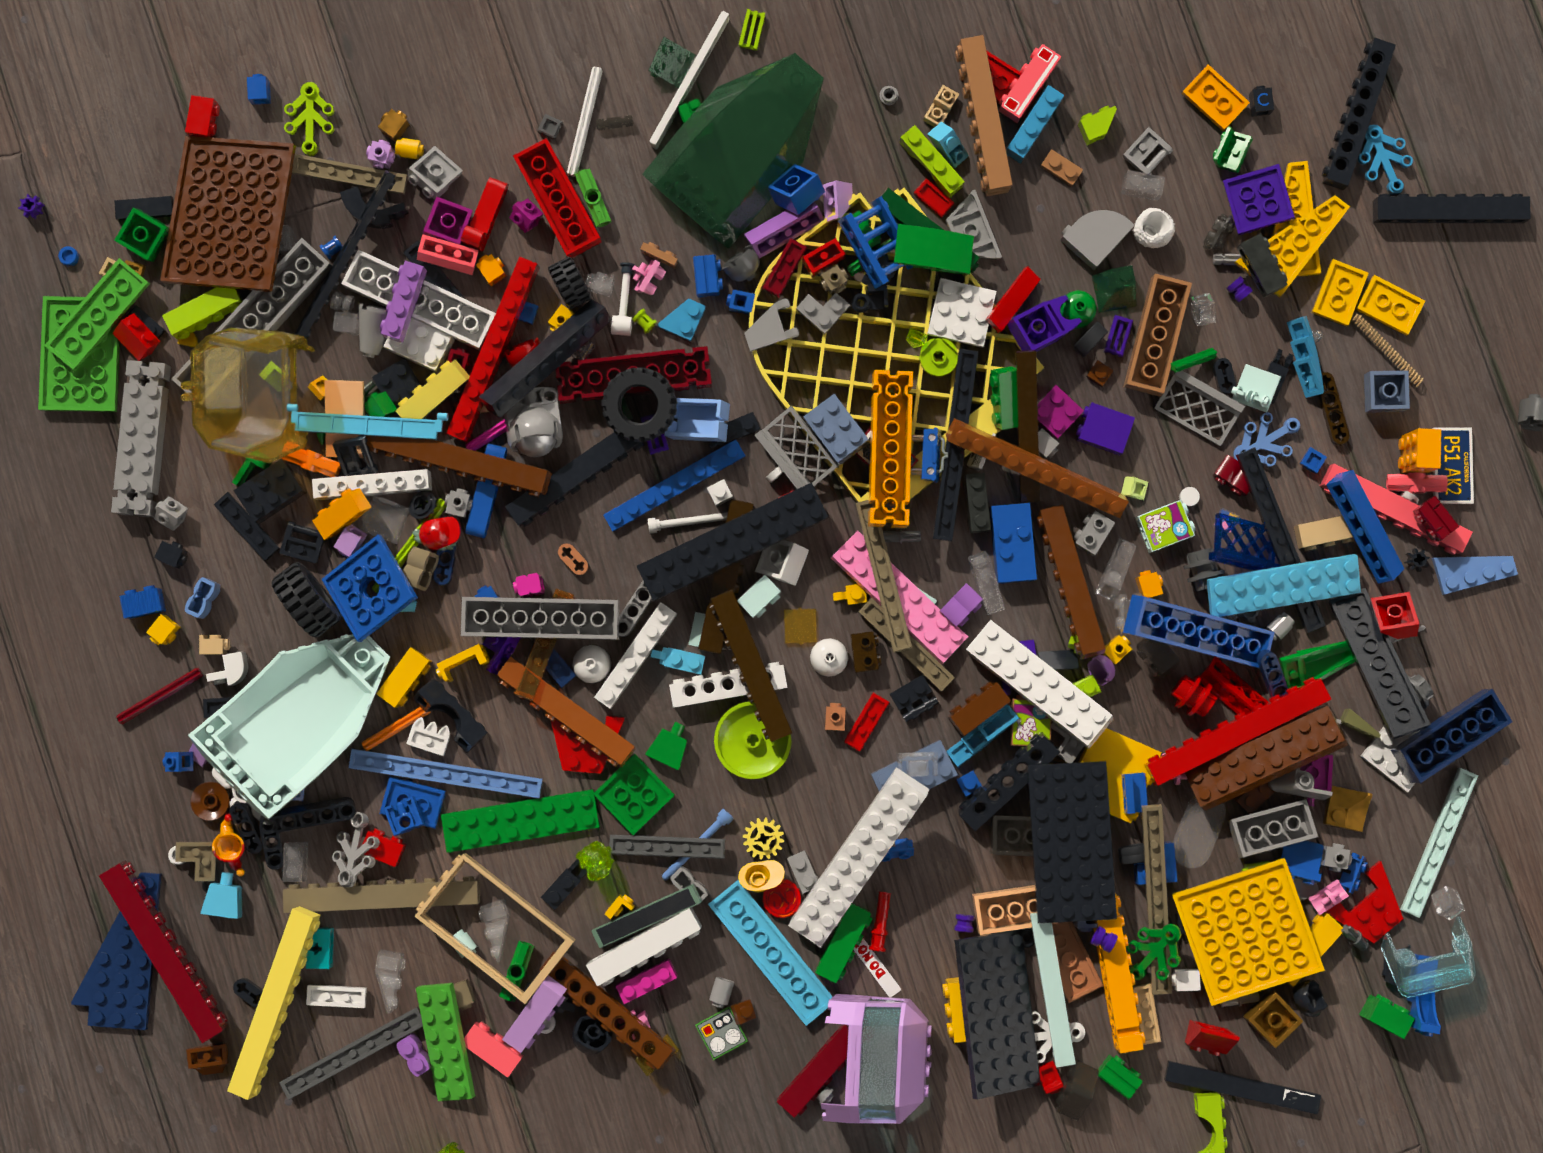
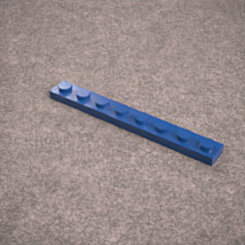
(674, 485)

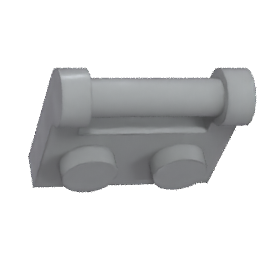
(1143, 147)

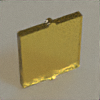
(800, 625)

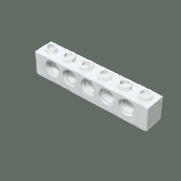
(373, 484)
(678, 687)

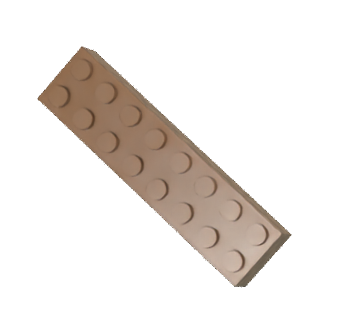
(984, 116)

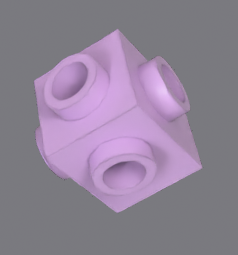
(385, 158)

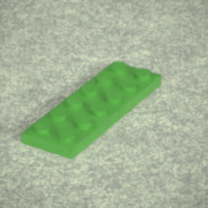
(97, 314)
(445, 1042)

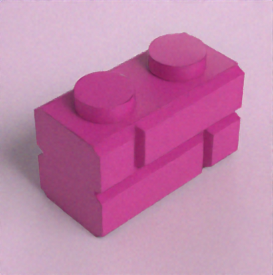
(529, 585)

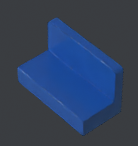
(1134, 792)

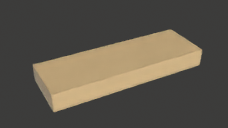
(1148, 1013)

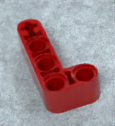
(486, 213)

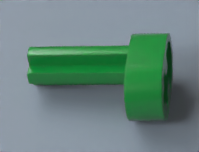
(247, 469)

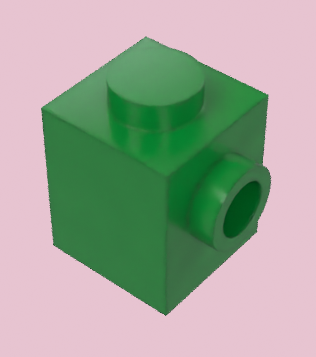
(380, 405)

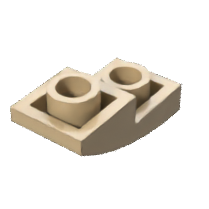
(941, 106)

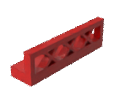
(1230, 694)

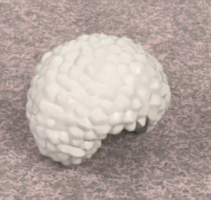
(1154, 228)

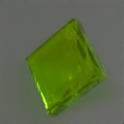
(916, 338)

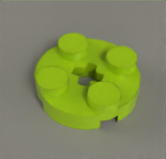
(949, 357)

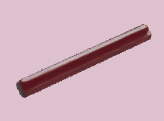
(159, 695)

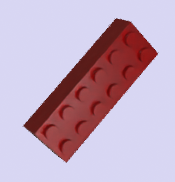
(557, 198)

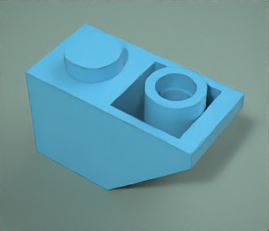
(948, 144)

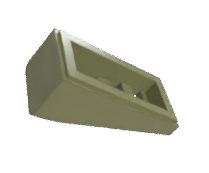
(1355, 722)

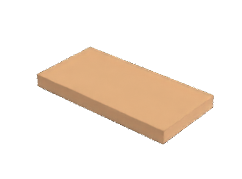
(345, 399)

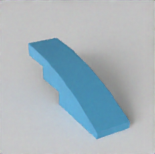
(1306, 357)
(982, 735)

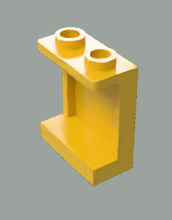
(476, 651)

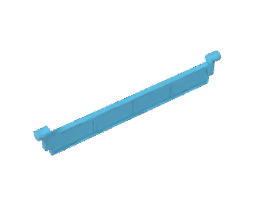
(366, 424)

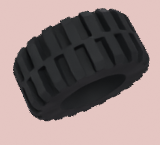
(613, 404)
(305, 599)

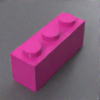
(646, 981)

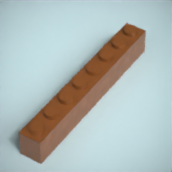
(571, 717)

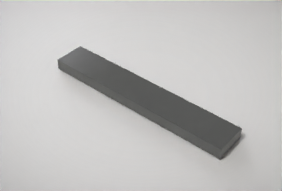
(667, 846)

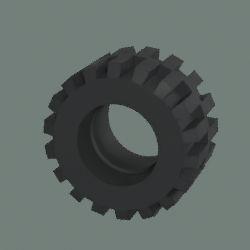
(569, 283)

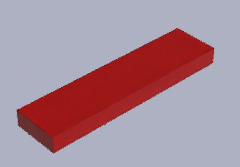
(1013, 299)

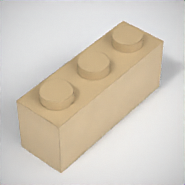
(1322, 532)

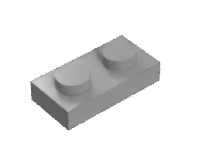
(803, 871)

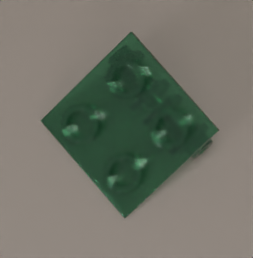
(671, 62)

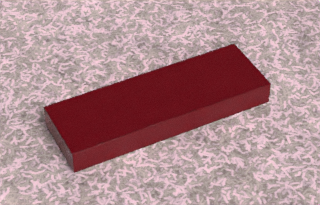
(784, 267)

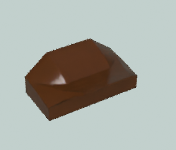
(208, 1058)

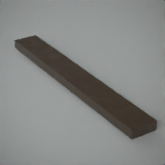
(1027, 418)

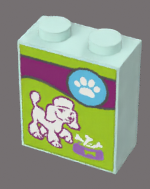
(1165, 526)

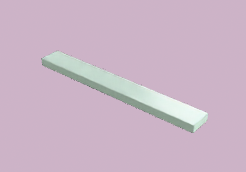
(1439, 842)
(1053, 992)

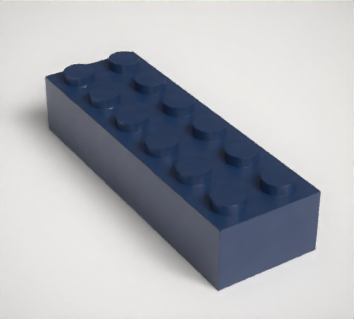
(1451, 736)

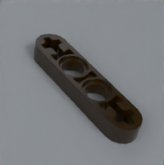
(1336, 407)

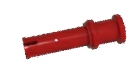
(879, 931)

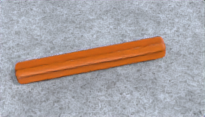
(393, 729)

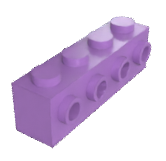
(781, 228)
(403, 302)

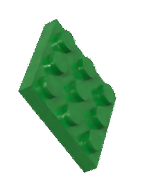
(634, 794)

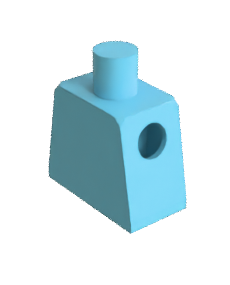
(223, 898)

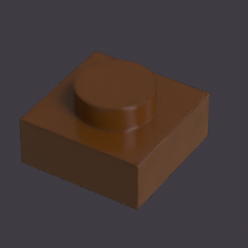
(1099, 373)
(743, 1011)

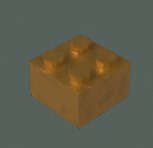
(1273, 1018)

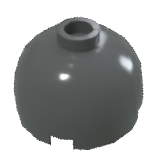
(742, 265)

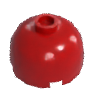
(520, 351)

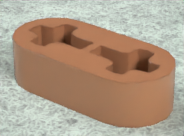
(576, 556)

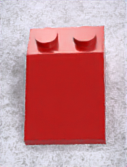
(1210, 1037)

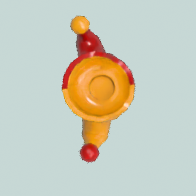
(229, 846)

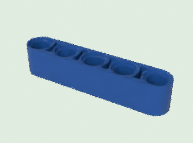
(484, 499)

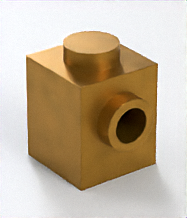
(393, 124)

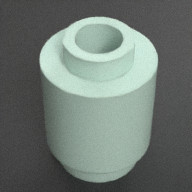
(465, 939)

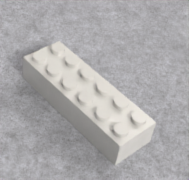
(643, 946)

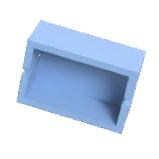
(700, 420)

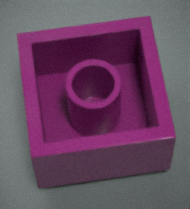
(447, 221)
(1057, 412)

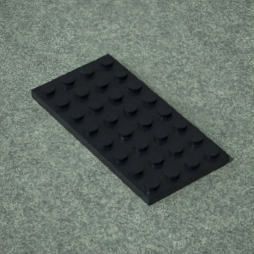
(1071, 842)
(997, 1013)

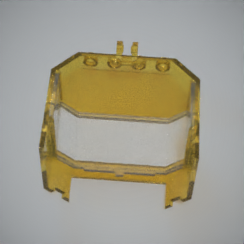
(243, 392)

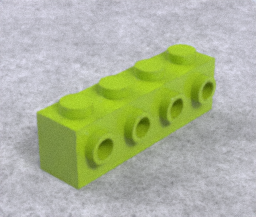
(202, 311)

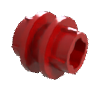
(1193, 695)

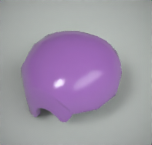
(1102, 669)

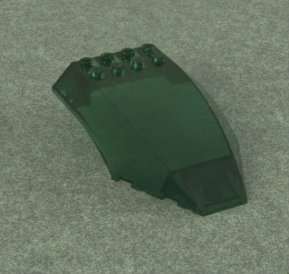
(738, 146)

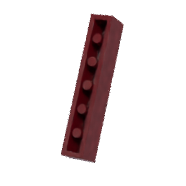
(816, 1073)

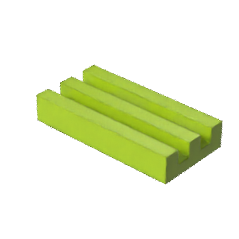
(755, 14)

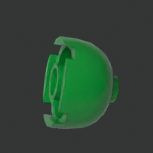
(1087, 306)

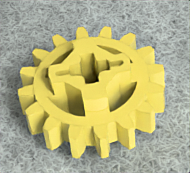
(760, 827)

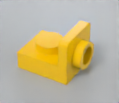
(615, 909)

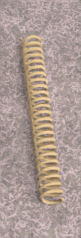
(1385, 347)

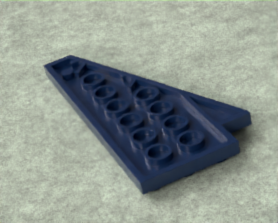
(120, 975)

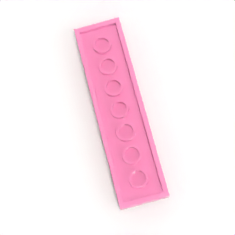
(920, 613)

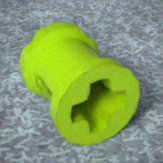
(644, 321)

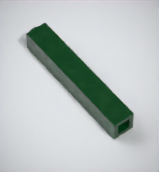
(908, 215)

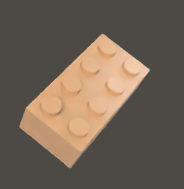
(1004, 909)

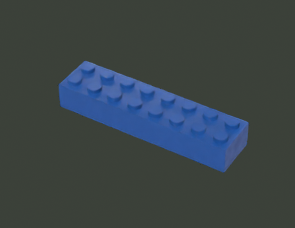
(1196, 631)

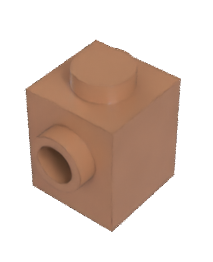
(835, 717)

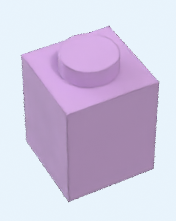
(350, 540)

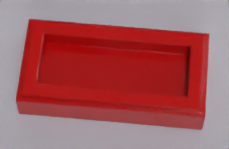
(933, 198)

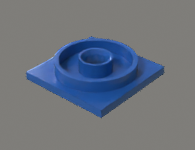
(349, 586)

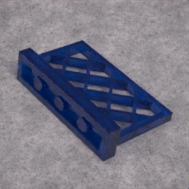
(1243, 558)

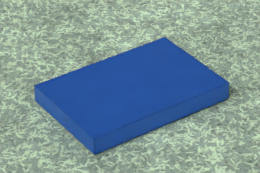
(427, 798)

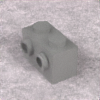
(1093, 533)

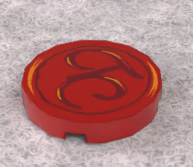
(783, 899)

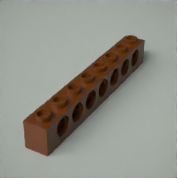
(663, 1049)

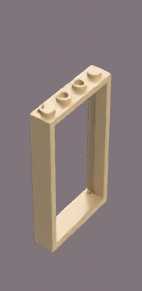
(436, 891)

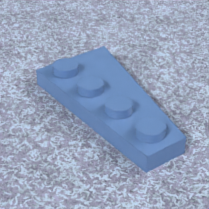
(1467, 572)

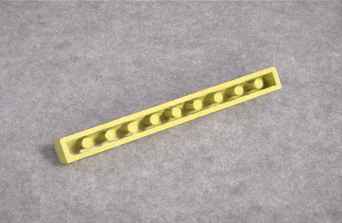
(274, 1002)

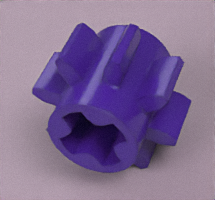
(36, 209)

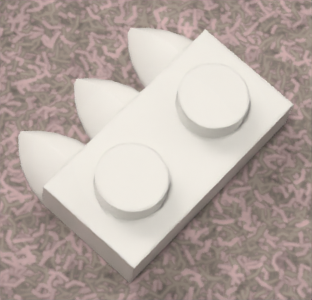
(428, 738)

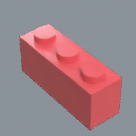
(447, 254)
(492, 1048)

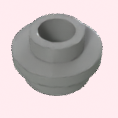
(888, 89)
(825, 1096)

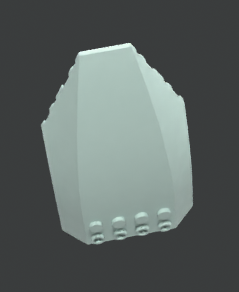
(292, 719)

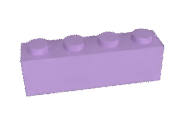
(534, 1014)

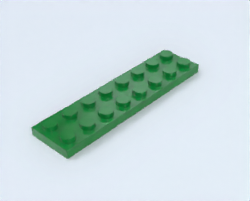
(520, 820)

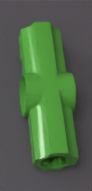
(589, 187)

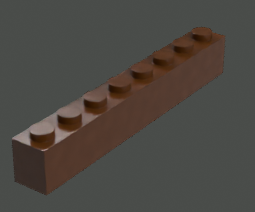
(1071, 581)

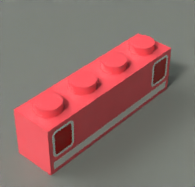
(1029, 84)

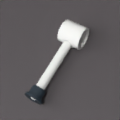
(622, 323)

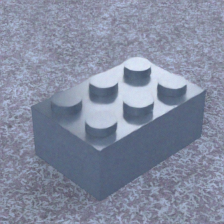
(836, 429)

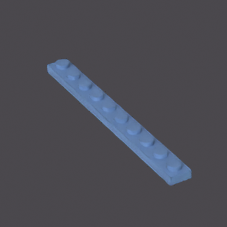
(445, 773)

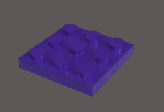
(1258, 199)

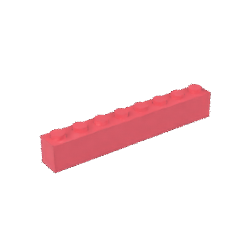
(1400, 512)

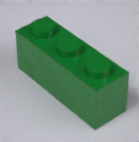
(1004, 397)

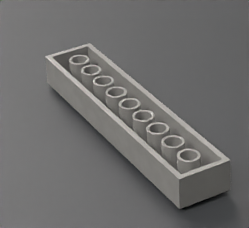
(294, 281)

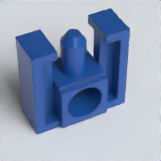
(396, 822)

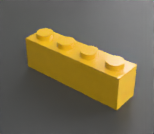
(1325, 932)

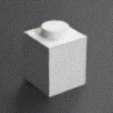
(719, 492)
(1186, 979)

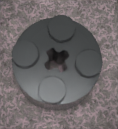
(1531, 413)

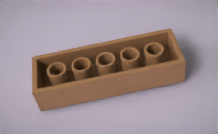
(1157, 335)

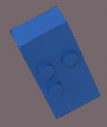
(1013, 543)

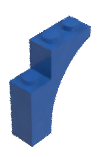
(1424, 1011)

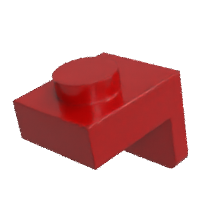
(1050, 1078)

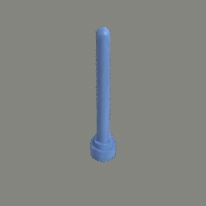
(722, 819)

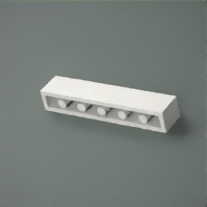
(635, 655)

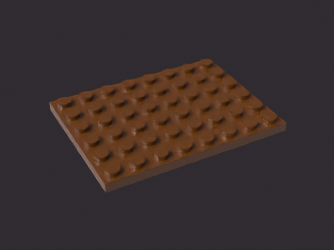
(228, 213)

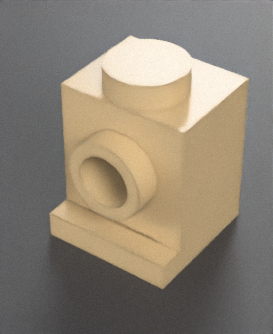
(213, 645)

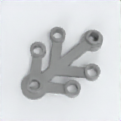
(348, 874)

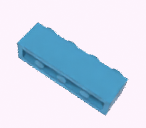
(1034, 124)

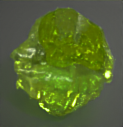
(596, 860)

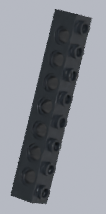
(1383, 53)

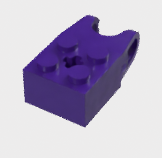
(1046, 320)

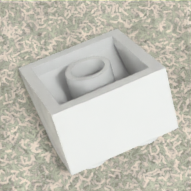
(782, 561)

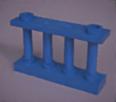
(860, 244)

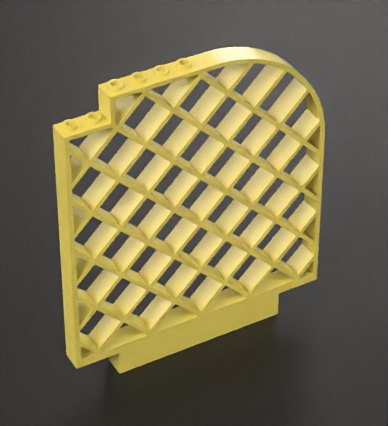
(979, 418)

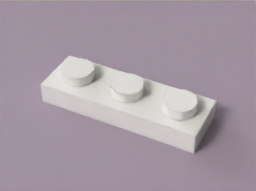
(336, 996)

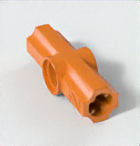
(314, 462)

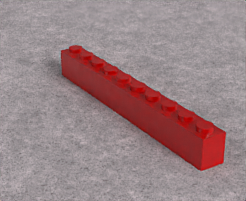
(493, 349)
(1236, 732)

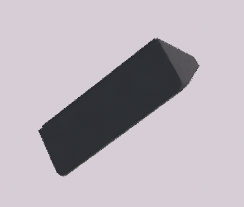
(1060, 659)

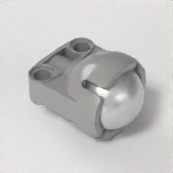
(535, 423)

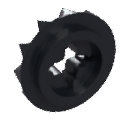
(416, 504)

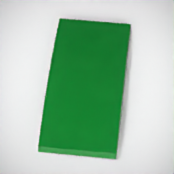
(933, 249)

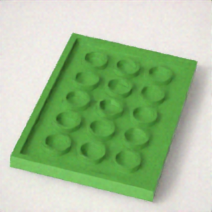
(93, 384)

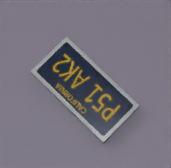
(1457, 465)

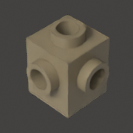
(831, 285)

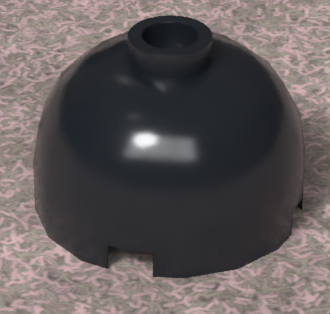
(590, 1036)

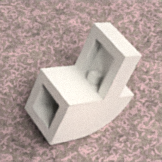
(235, 669)

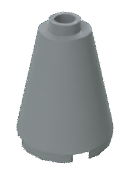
(369, 329)

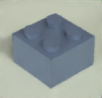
(1386, 391)

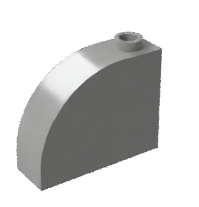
(1096, 235)

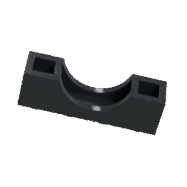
(435, 698)

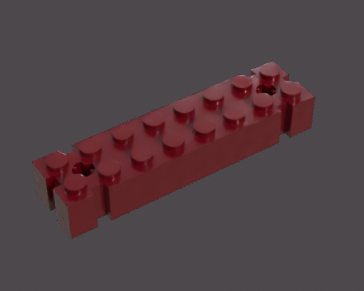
(599, 371)

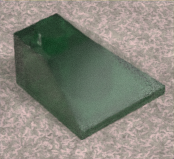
(1115, 289)

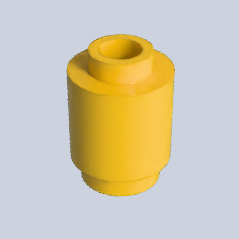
(409, 148)

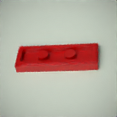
(866, 722)

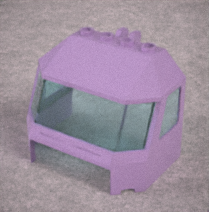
(883, 1058)

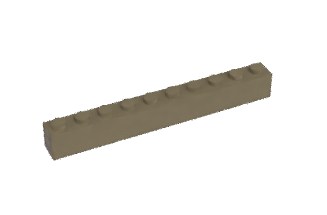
(379, 895)

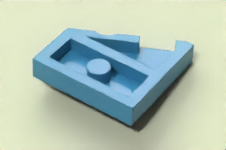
(684, 319)

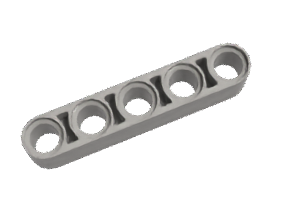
(634, 602)

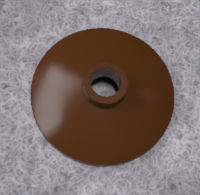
(200, 801)

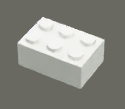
(423, 345)

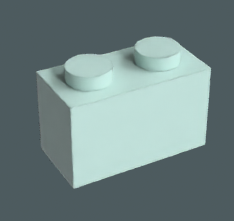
(759, 597)

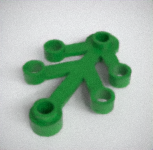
(1156, 950)

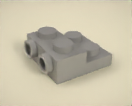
(434, 173)

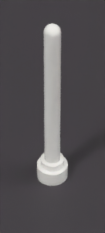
(656, 525)

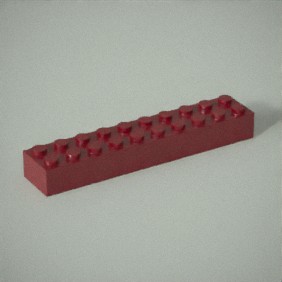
(164, 951)

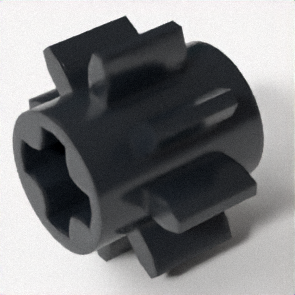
(1410, 560)

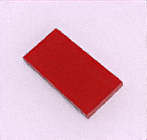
(1002, 77)

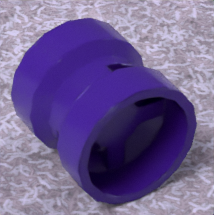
(1239, 289)
(1106, 940)

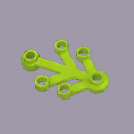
(309, 115)

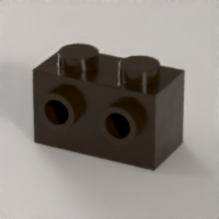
(864, 651)

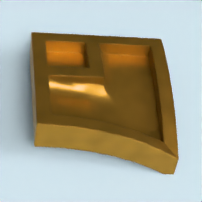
(1347, 808)

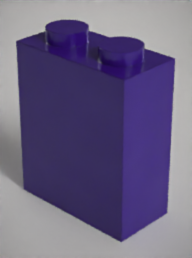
(1105, 428)

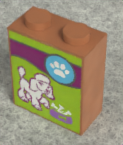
(1030, 722)

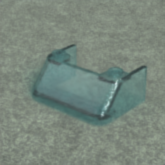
(1433, 973)

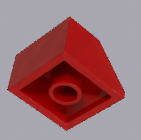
(1396, 615)

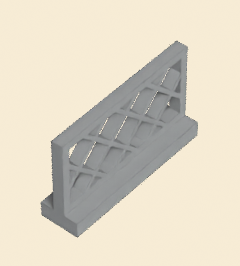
(1207, 392)
(783, 459)

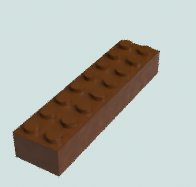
(1266, 758)

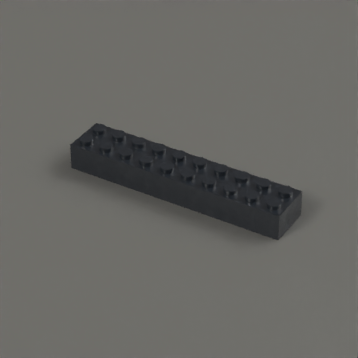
(732, 542)

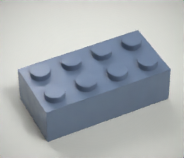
(945, 768)

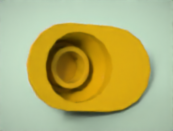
(761, 875)

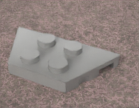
(971, 220)

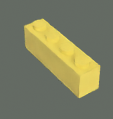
(434, 392)

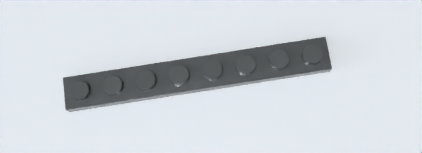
(352, 1053)

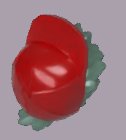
(438, 533)

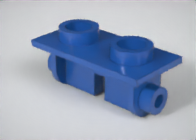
(901, 850)
(1352, 880)

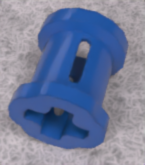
(325, 248)

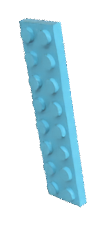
(1283, 585)
(771, 952)

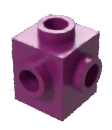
(526, 215)

